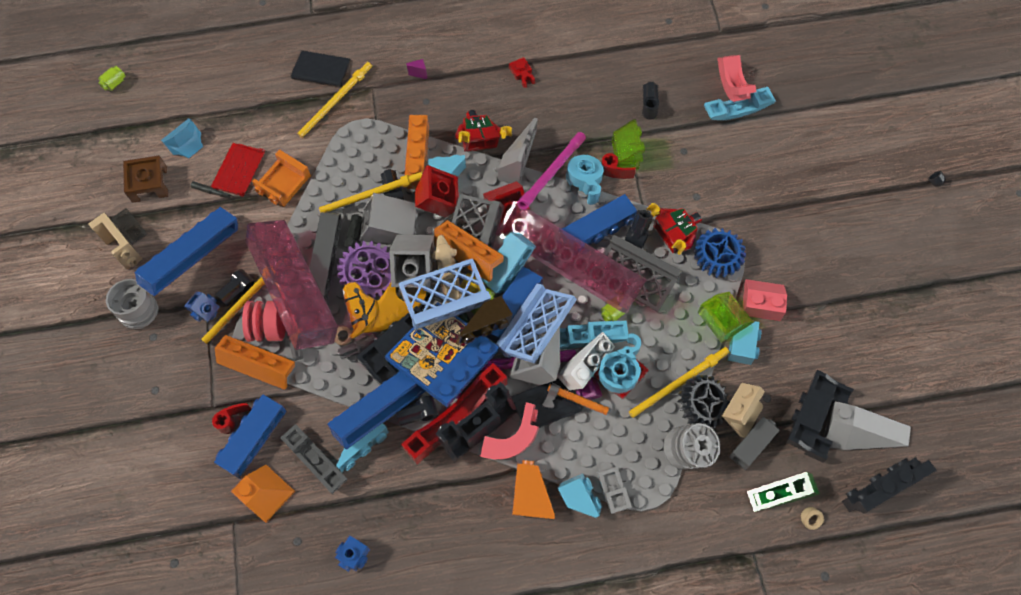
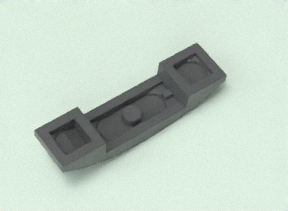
(314, 459)

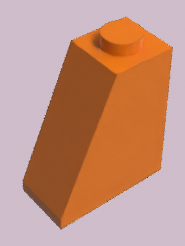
(530, 492)

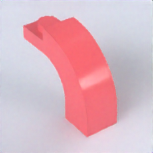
(733, 78)
(518, 443)

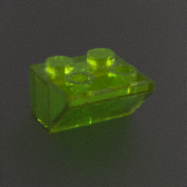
(628, 145)
(724, 315)

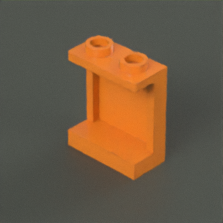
(282, 179)

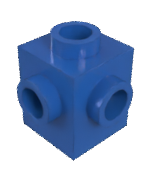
(202, 307)
(353, 547)

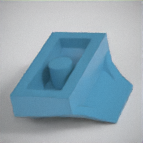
(184, 139)

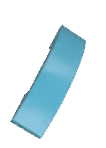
(729, 110)

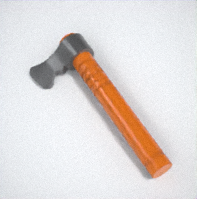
(555, 390)

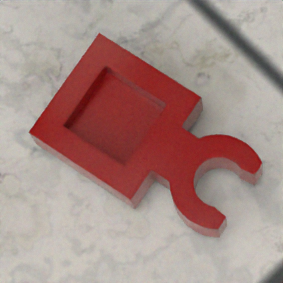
(522, 70)

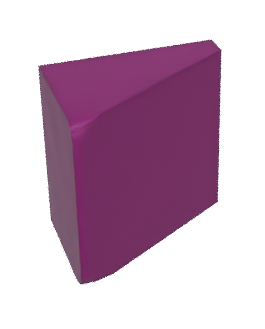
(417, 69)
(591, 390)

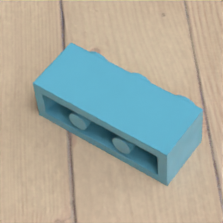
(516, 252)

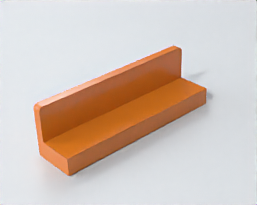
(469, 247)
(254, 361)

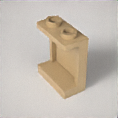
(109, 232)

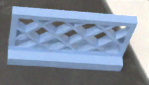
(450, 309)
(528, 317)

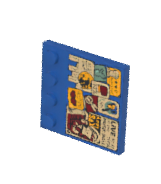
(436, 362)

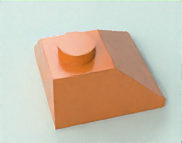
(263, 492)

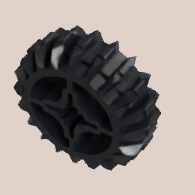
(711, 393)

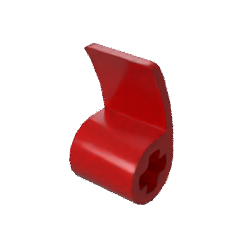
(610, 168)
(226, 416)

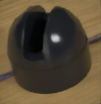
(937, 179)

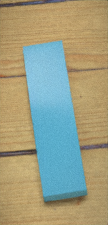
(581, 335)

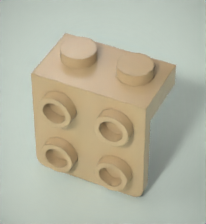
(744, 408)

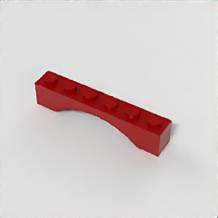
(425, 440)

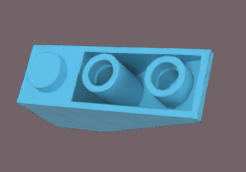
(361, 448)

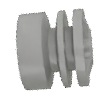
(131, 304)
(692, 446)

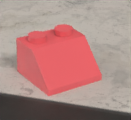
(764, 300)

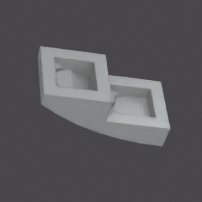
(614, 490)

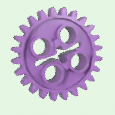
(374, 255)

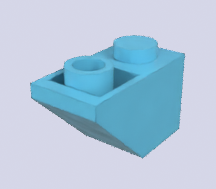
(452, 165)
(743, 345)
(579, 497)

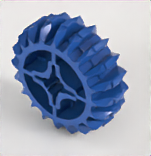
(734, 256)

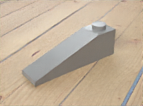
(515, 158)
(548, 363)
(861, 429)

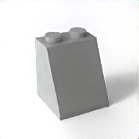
(386, 218)
(411, 258)

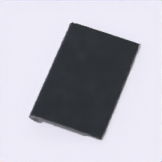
(320, 68)
(537, 396)

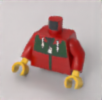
(480, 132)
(675, 227)

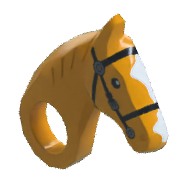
(374, 315)

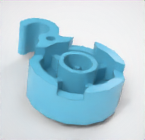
(586, 174)
(625, 360)

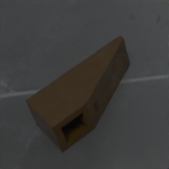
(490, 316)

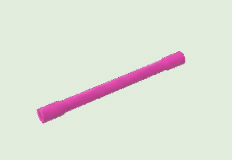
(526, 200)

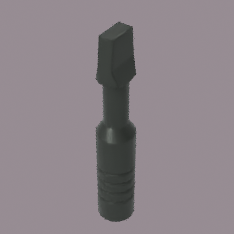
(207, 189)

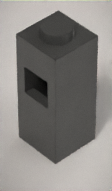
(754, 443)

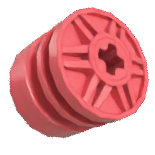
(262, 322)

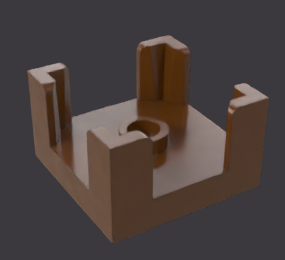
(144, 176)

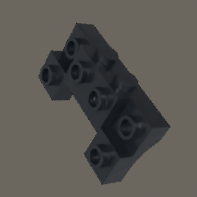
(374, 355)
(812, 413)
(480, 423)
(882, 488)

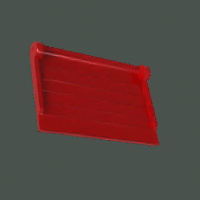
(238, 169)

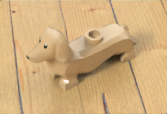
(444, 257)

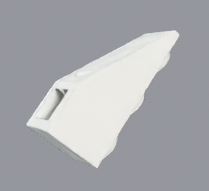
(585, 363)

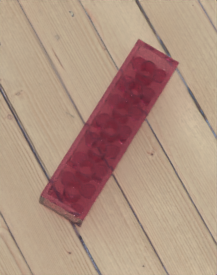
(574, 258)
(291, 284)

